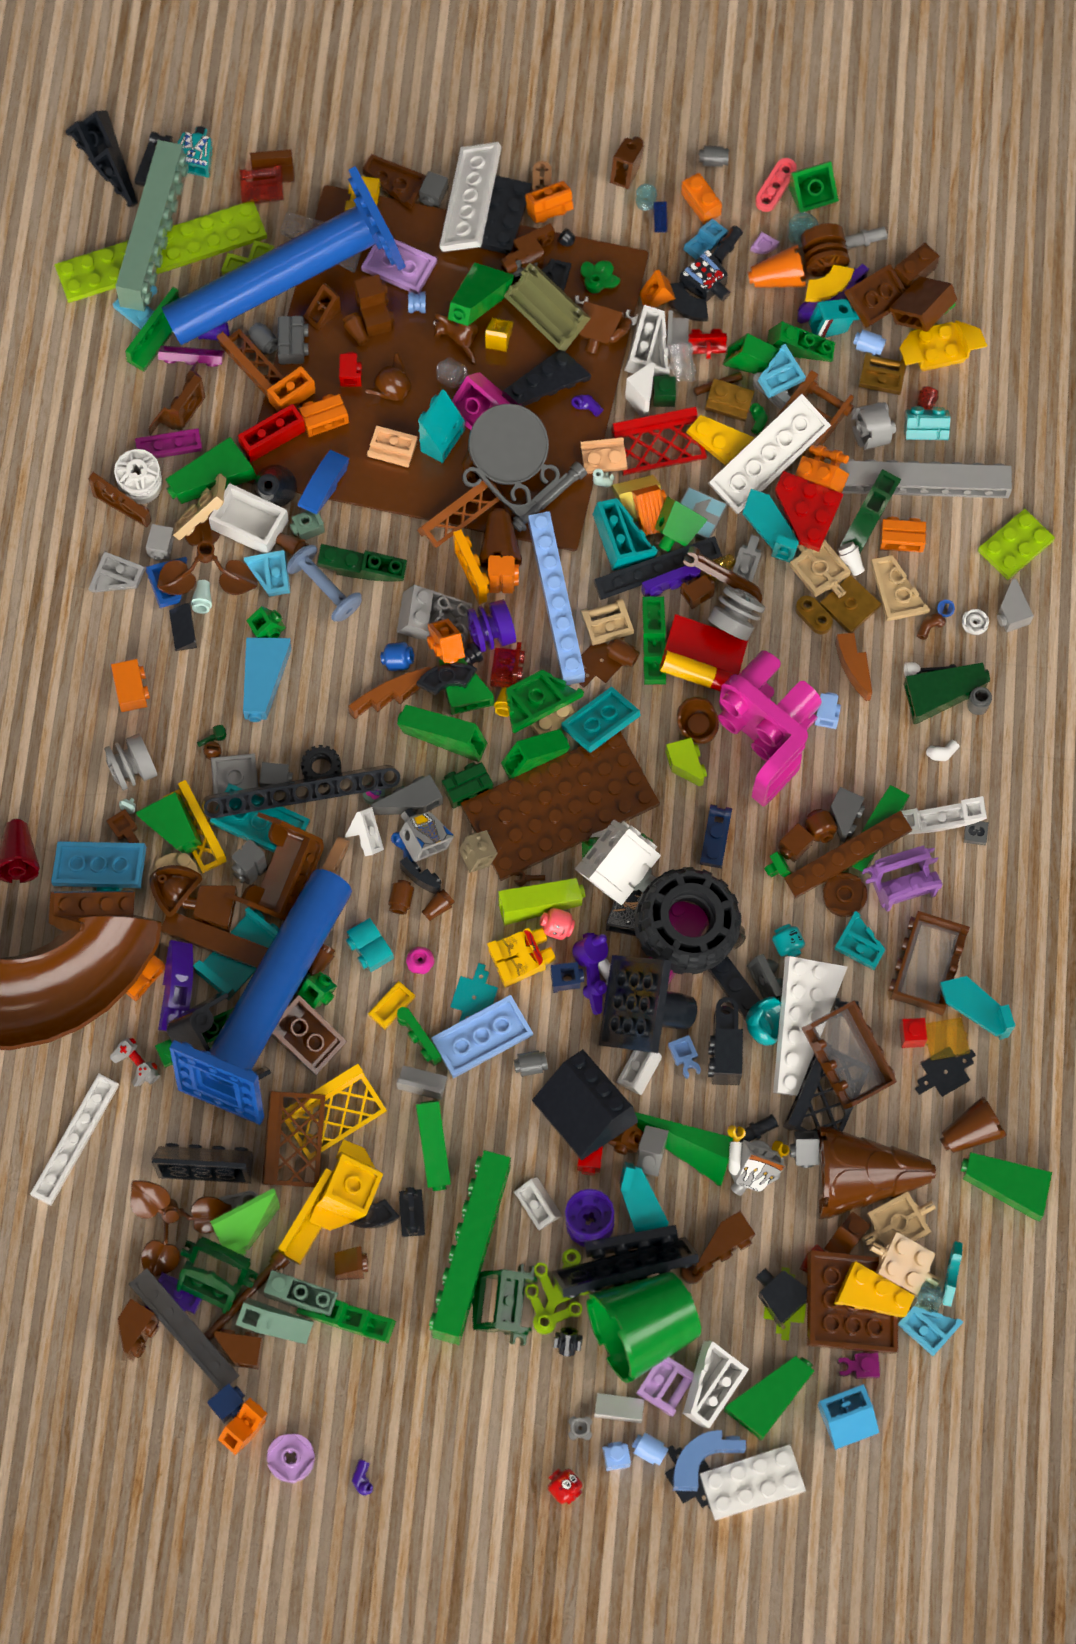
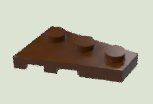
(395, 179)
(116, 499)

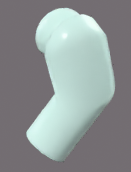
(602, 479)

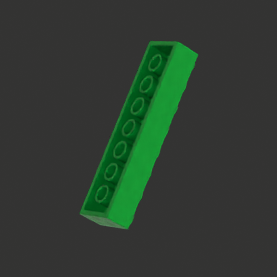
(471, 1247)

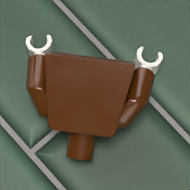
(604, 326)

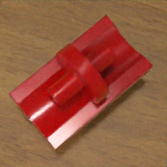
(708, 343)

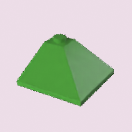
(244, 1224)

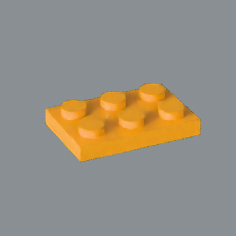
(470, 565)

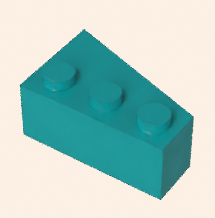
(620, 536)

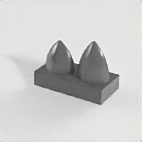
(763, 975)

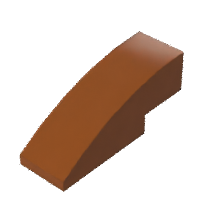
(854, 664)

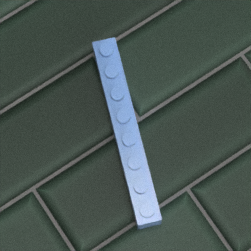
(556, 598)

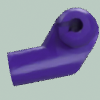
(586, 402)
(360, 1480)

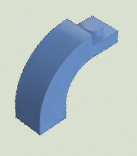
(686, 1469)

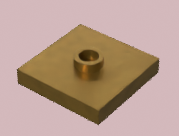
(853, 607)

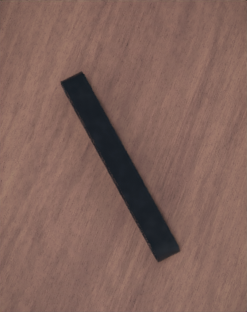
(290, 791)

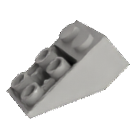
(426, 606)

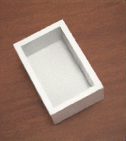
(249, 519)

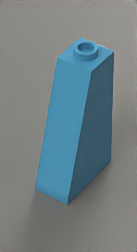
(263, 672)

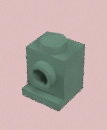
(310, 530)

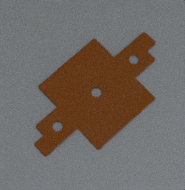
(594, 667)

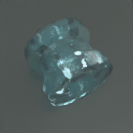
(646, 191)

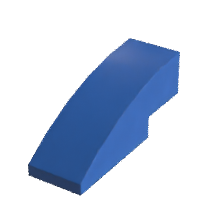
(323, 482)

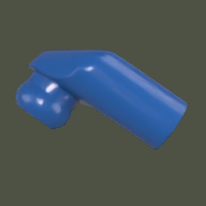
(396, 839)

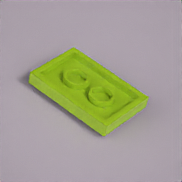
(1016, 544)

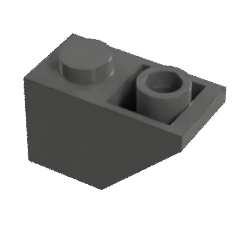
(844, 812)

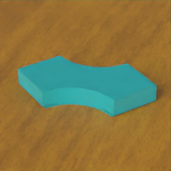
(952, 1273)

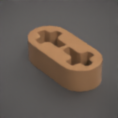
(537, 180)
(336, 855)

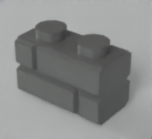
(291, 340)
(248, 863)

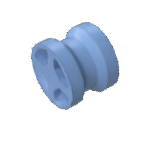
(417, 302)

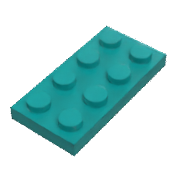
(251, 827)

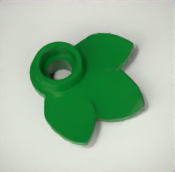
(599, 276)

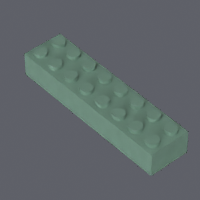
(151, 226)

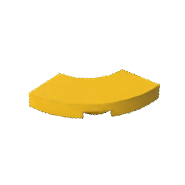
(830, 285)

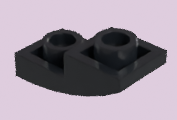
(425, 879)

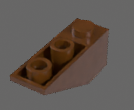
(728, 1237)

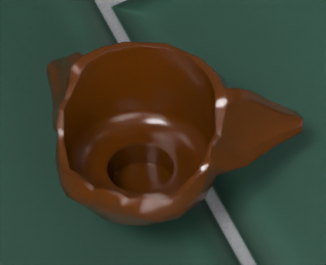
(392, 381)

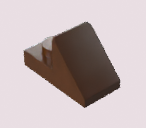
(848, 1235)

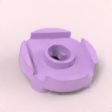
(293, 1471)

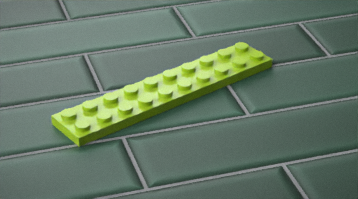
(185, 245)

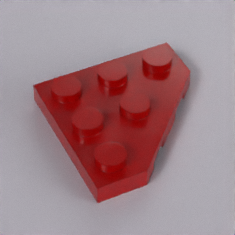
(808, 508)

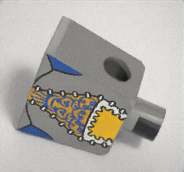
(424, 835)

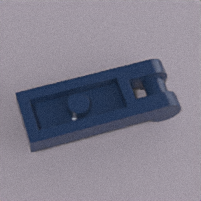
(715, 837)

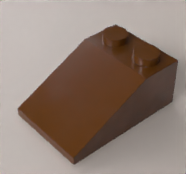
(307, 1035)

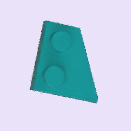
(860, 944)

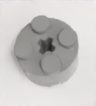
(873, 425)

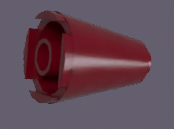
(17, 853)

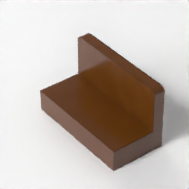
(269, 159)

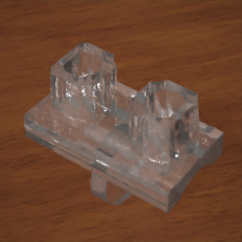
(682, 361)

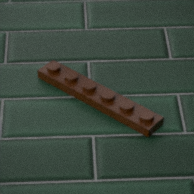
(848, 854)

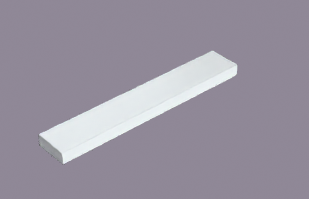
(74, 1139)

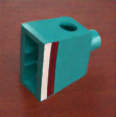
(832, 318)

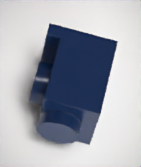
(559, 971)

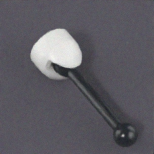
(912, 668)

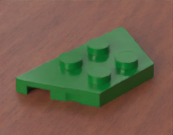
(537, 698)

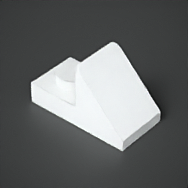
(366, 827)

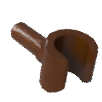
(522, 882)

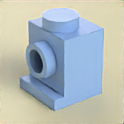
(829, 711)
(616, 1456)

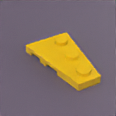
(718, 438)
(873, 1292)

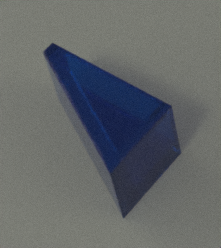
(660, 217)

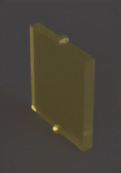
(947, 1039)

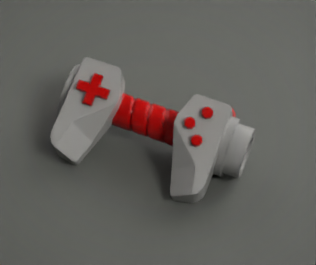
(145, 1071)

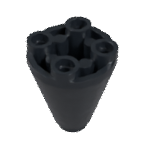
(283, 485)

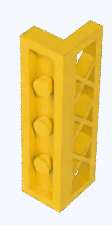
(204, 827)
(302, 1232)

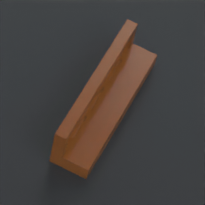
(250, 368)
(452, 509)

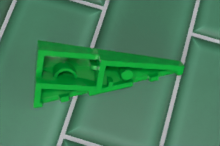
(699, 1148)

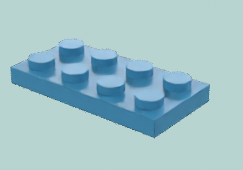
(99, 864)

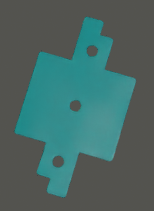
(467, 988)

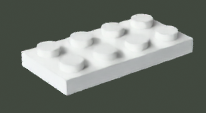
(752, 1482)

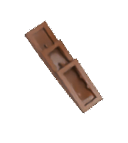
(398, 688)

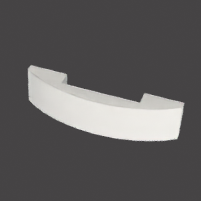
(946, 817)

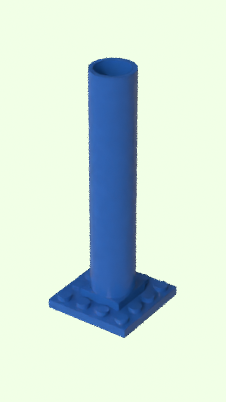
(284, 267)
(225, 1072)

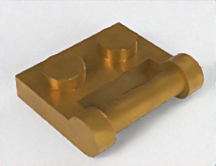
(880, 378)

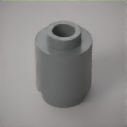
(714, 156)
(263, 338)
(979, 701)
(530, 1063)

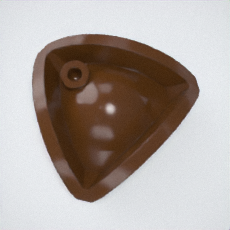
(173, 886)

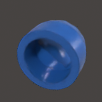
(951, 608)

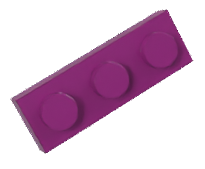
(189, 355)
(171, 443)

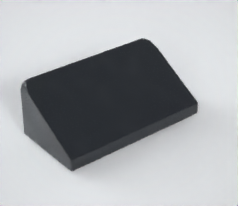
(183, 627)

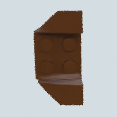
(183, 406)

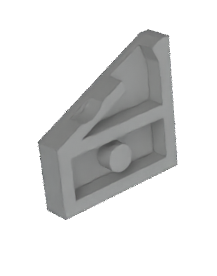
(116, 574)

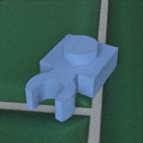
(684, 1053)

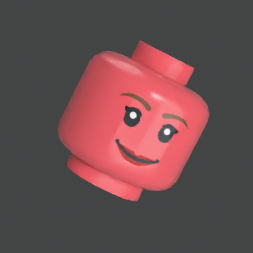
(557, 923)

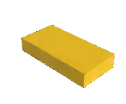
(386, 1009)

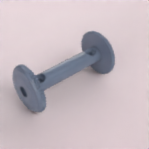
(345, 605)

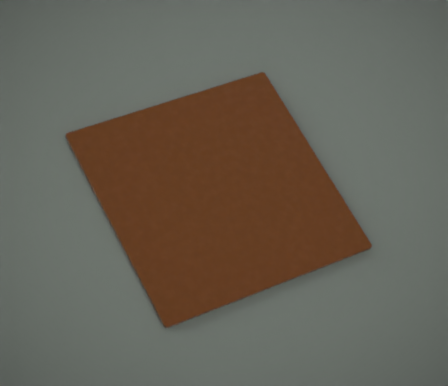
(428, 484)

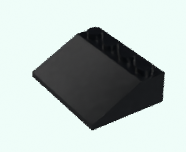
(584, 1105)
(203, 1164)

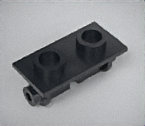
(411, 1212)

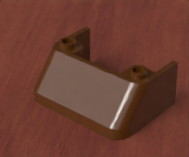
(288, 871)

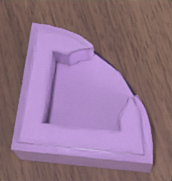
(764, 244)

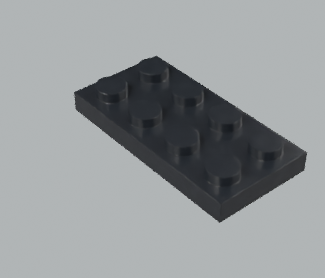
(505, 214)

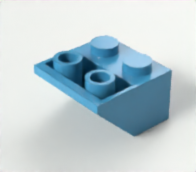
(848, 1416)

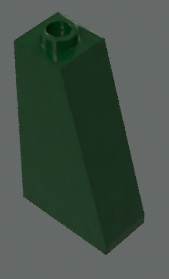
(942, 689)

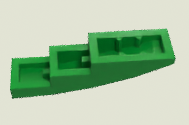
(653, 639)
(890, 803)
(355, 1321)

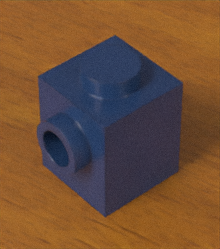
(227, 1402)

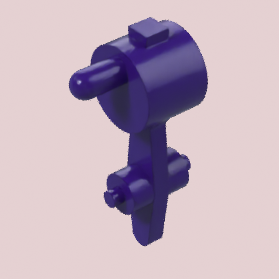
(589, 953)

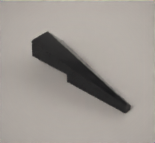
(99, 142)

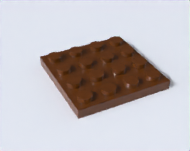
(843, 1325)

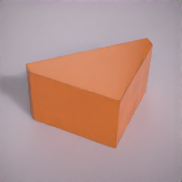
(656, 290)

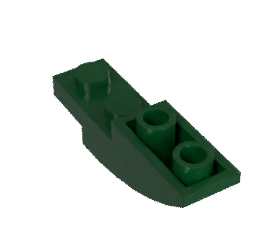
(871, 509)
(361, 565)

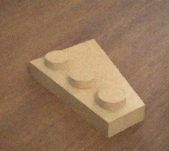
(198, 513)
(895, 591)

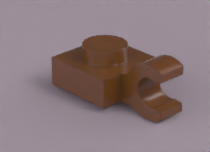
(123, 826)

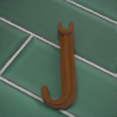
(721, 573)

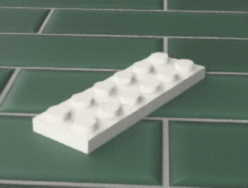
(470, 197)
(769, 453)

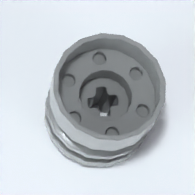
(736, 613)
(130, 761)

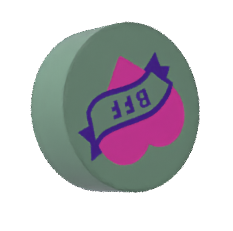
(370, 796)

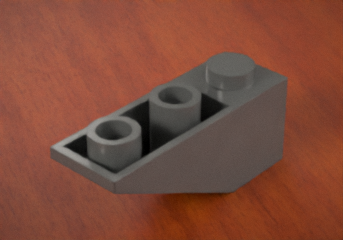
(420, 796)

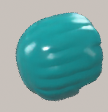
(763, 1021)

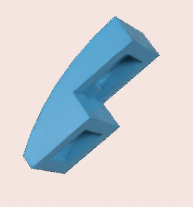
(707, 238)

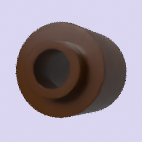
(622, 652)
(401, 897)

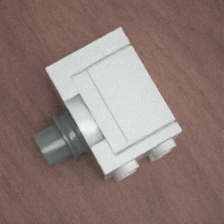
(620, 862)

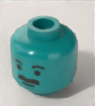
(788, 941)

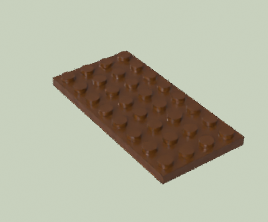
(560, 804)

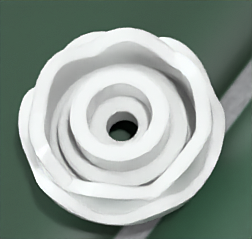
(977, 616)

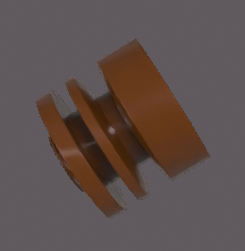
(824, 248)

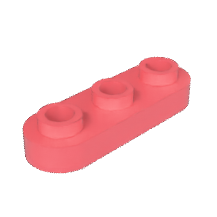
(776, 178)

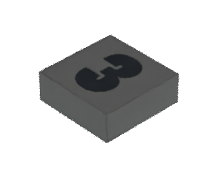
(976, 833)

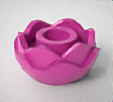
(420, 967)

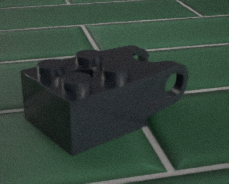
(726, 1045)

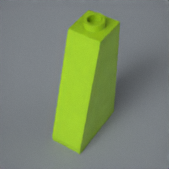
(534, 900)

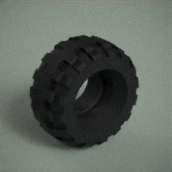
(664, 942)

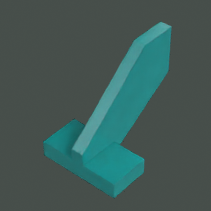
(770, 525)
(978, 1006)
(640, 1199)

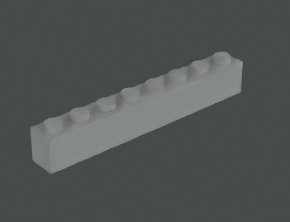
(932, 478)

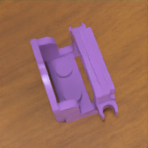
(907, 886)

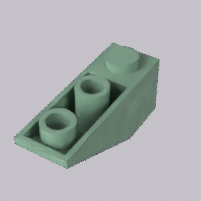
(299, 1293)
(274, 1321)

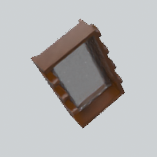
(928, 959)
(849, 1055)

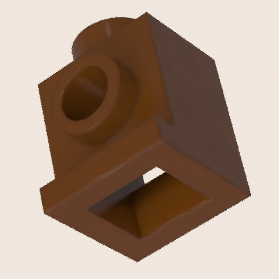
(698, 590)

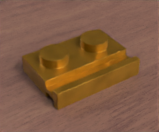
(729, 400)

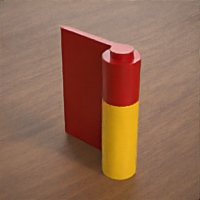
(701, 653)

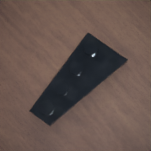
(545, 379)

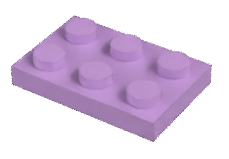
(412, 277)

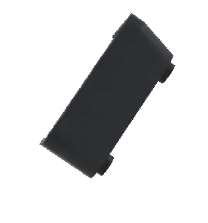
(195, 1021)

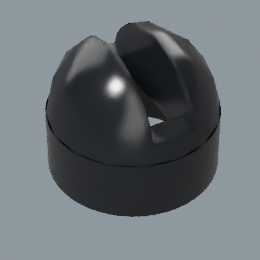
(566, 238)

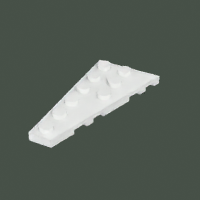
(806, 996)

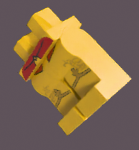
(519, 955)

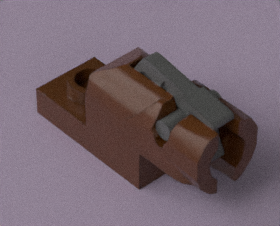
(528, 250)

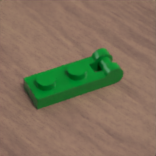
(418, 1036)

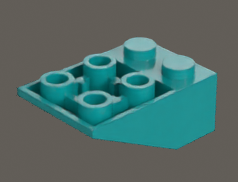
(440, 427)

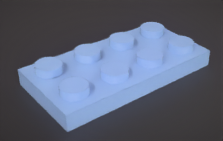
(482, 1036)

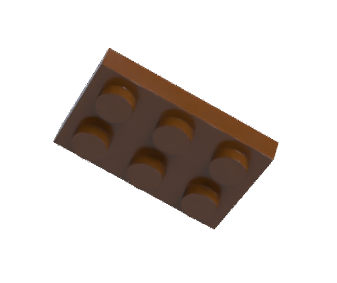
(875, 295)

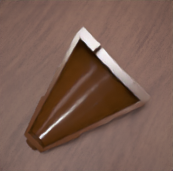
(865, 1172)

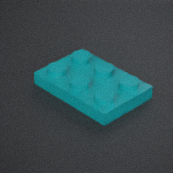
(600, 719)

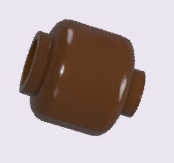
(821, 825)

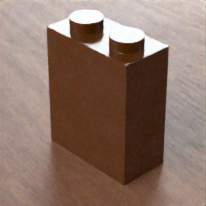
(923, 303)

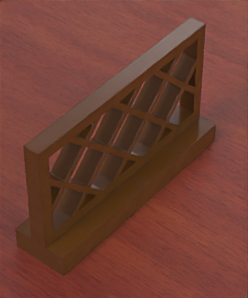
(273, 1136)

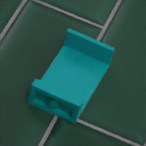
(231, 975)

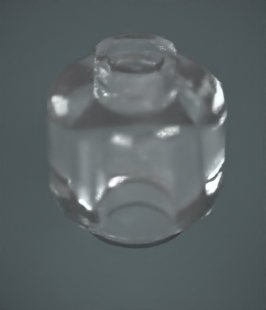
(451, 372)

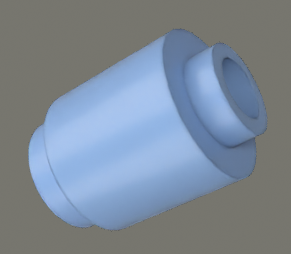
(869, 342)
(649, 1449)

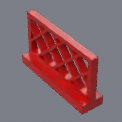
(655, 423)

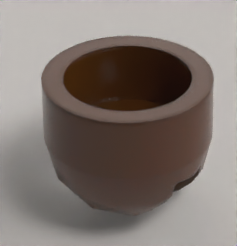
(211, 753)

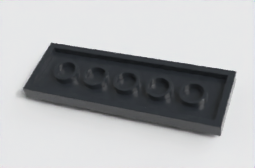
(621, 1268)

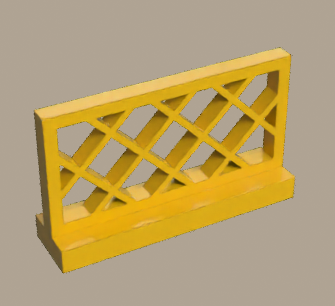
(330, 1089)

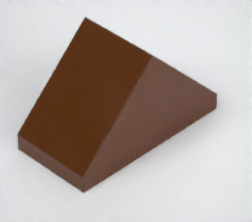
(323, 307)

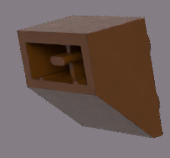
(135, 1328)

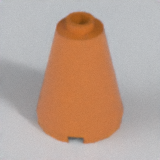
(779, 270)

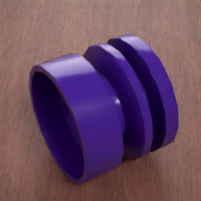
(492, 625)
(589, 1205)

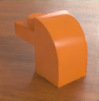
(243, 1426)

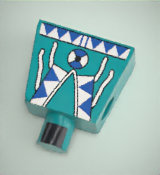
(198, 151)

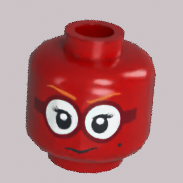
(565, 1486)

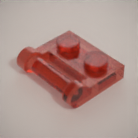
(262, 190)

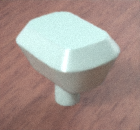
(128, 805)

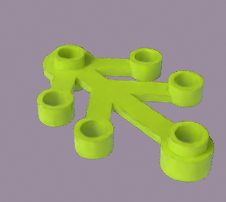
(554, 1297)

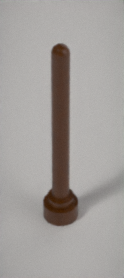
(276, 1263)

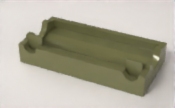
(547, 307)

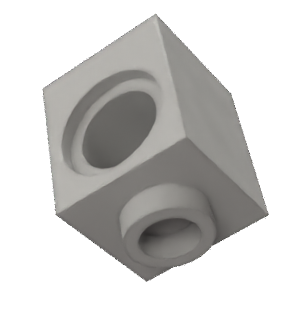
(160, 542)

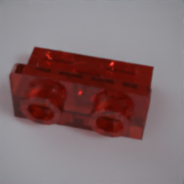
(506, 666)

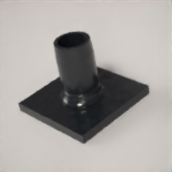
(641, 1005)

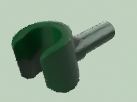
(219, 735)

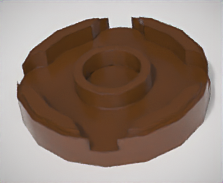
(844, 894)

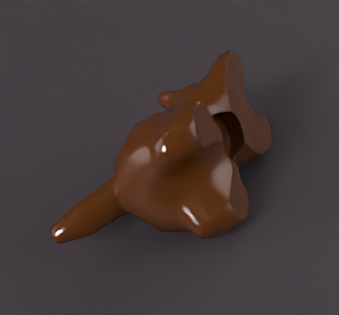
(460, 333)

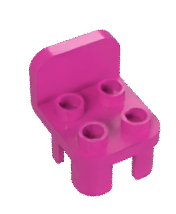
(776, 729)

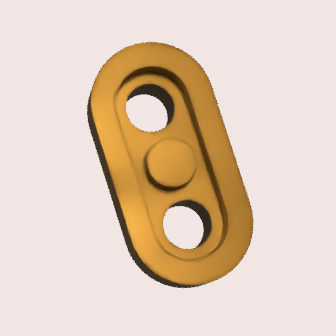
(813, 614)

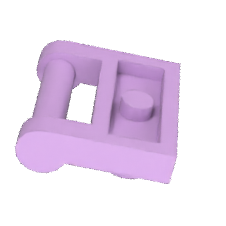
(659, 1381)

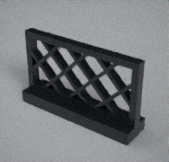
(803, 1101)

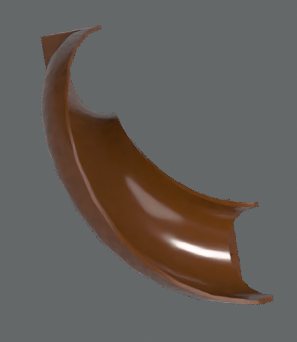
(79, 971)

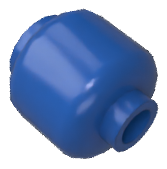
(397, 656)

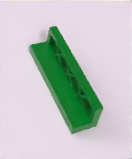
(151, 336)

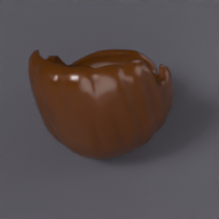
(697, 720)

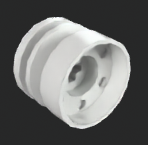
(141, 487)

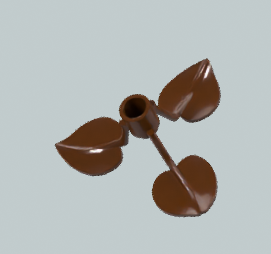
(177, 578)
(148, 1200)

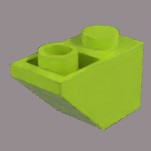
(684, 761)

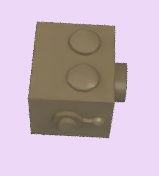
(478, 851)

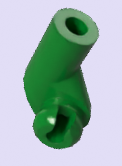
(760, 418)

